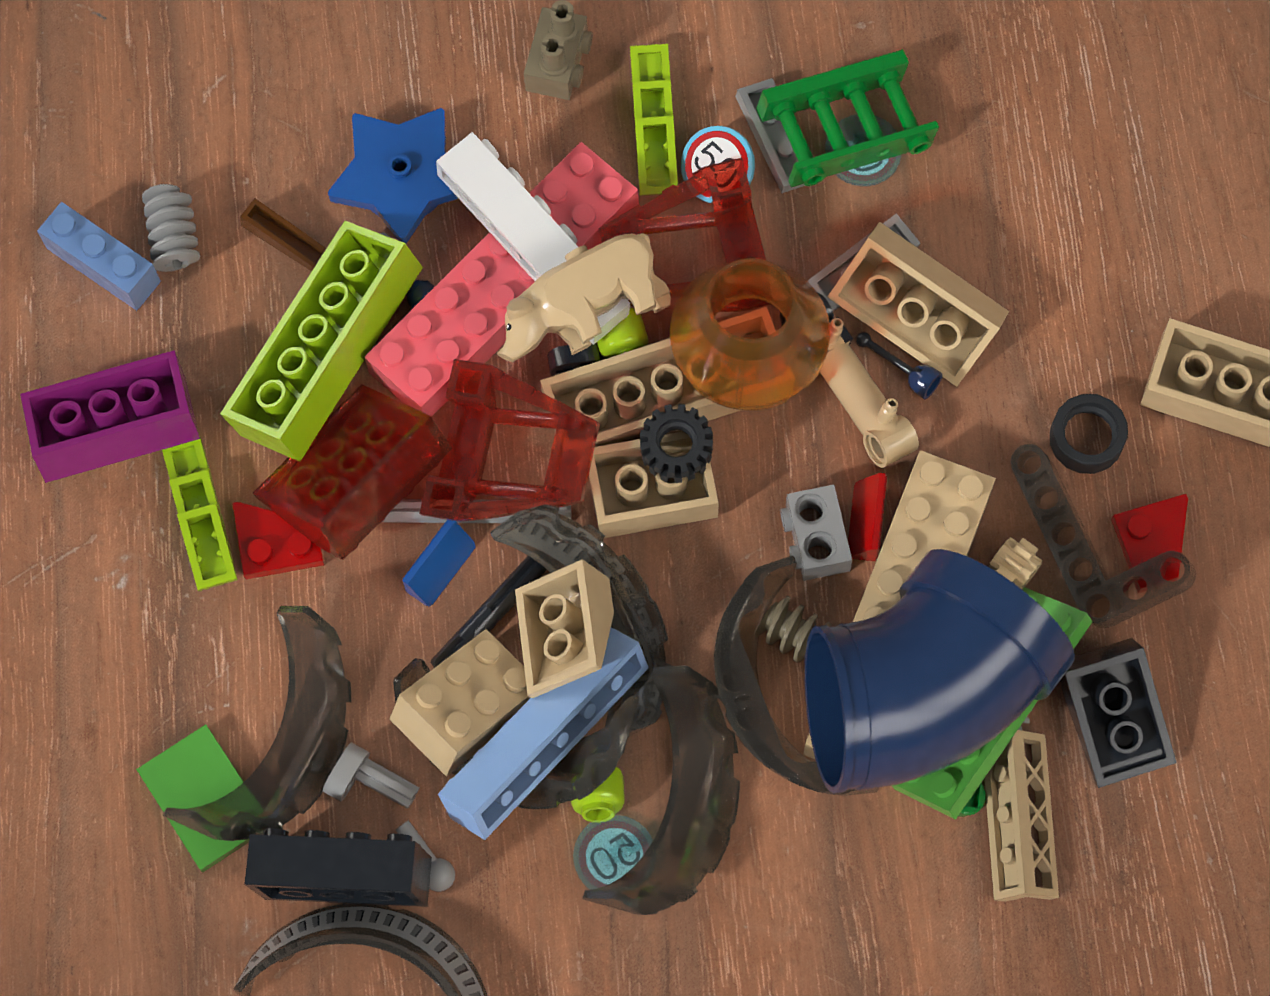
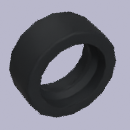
(1100, 407)

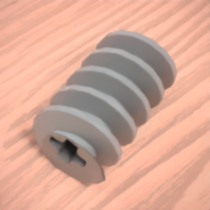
(170, 227)

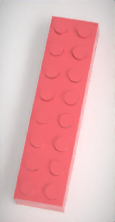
(468, 306)

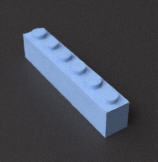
(538, 740)

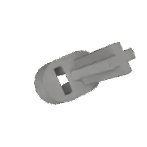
(355, 766)

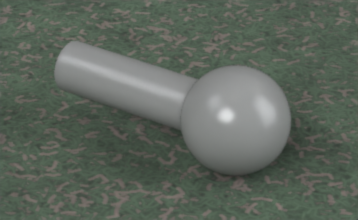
(442, 871)

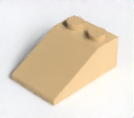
(564, 626)

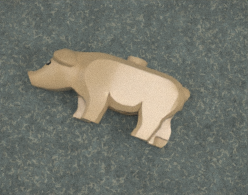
(580, 290)

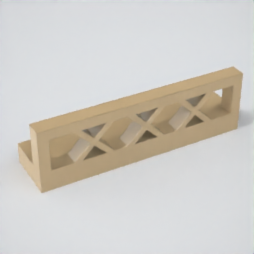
(1011, 819)

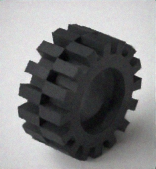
(681, 420)

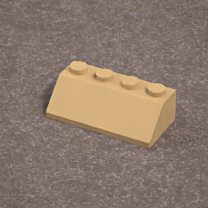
(918, 304)

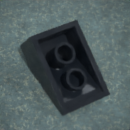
(1117, 712)

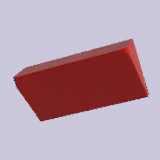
(867, 517)

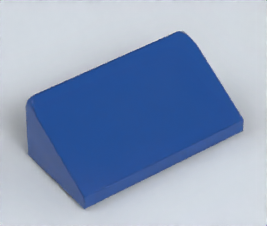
(438, 563)

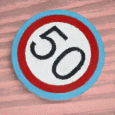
(715, 146)

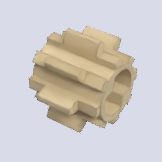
(1017, 561)

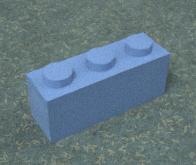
(99, 256)

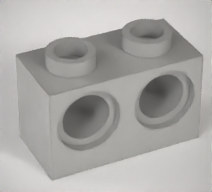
(825, 532)

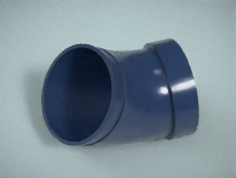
(928, 674)

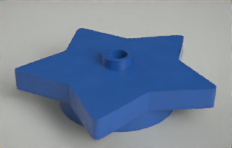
(373, 178)

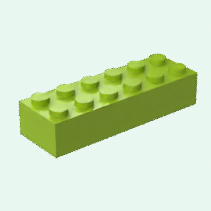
(322, 340)

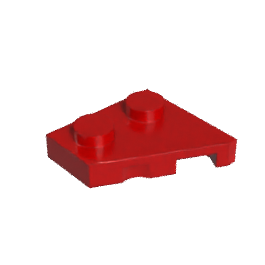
(1152, 531)
(271, 544)

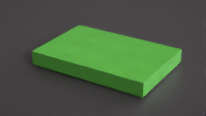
(189, 777)

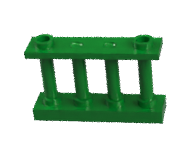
(849, 83)

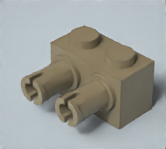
(557, 52)

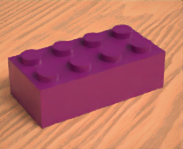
(109, 416)

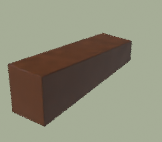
(281, 234)

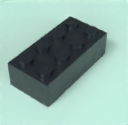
(338, 868)

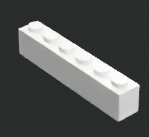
(512, 214)

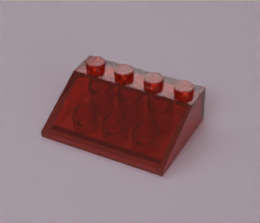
(355, 470)

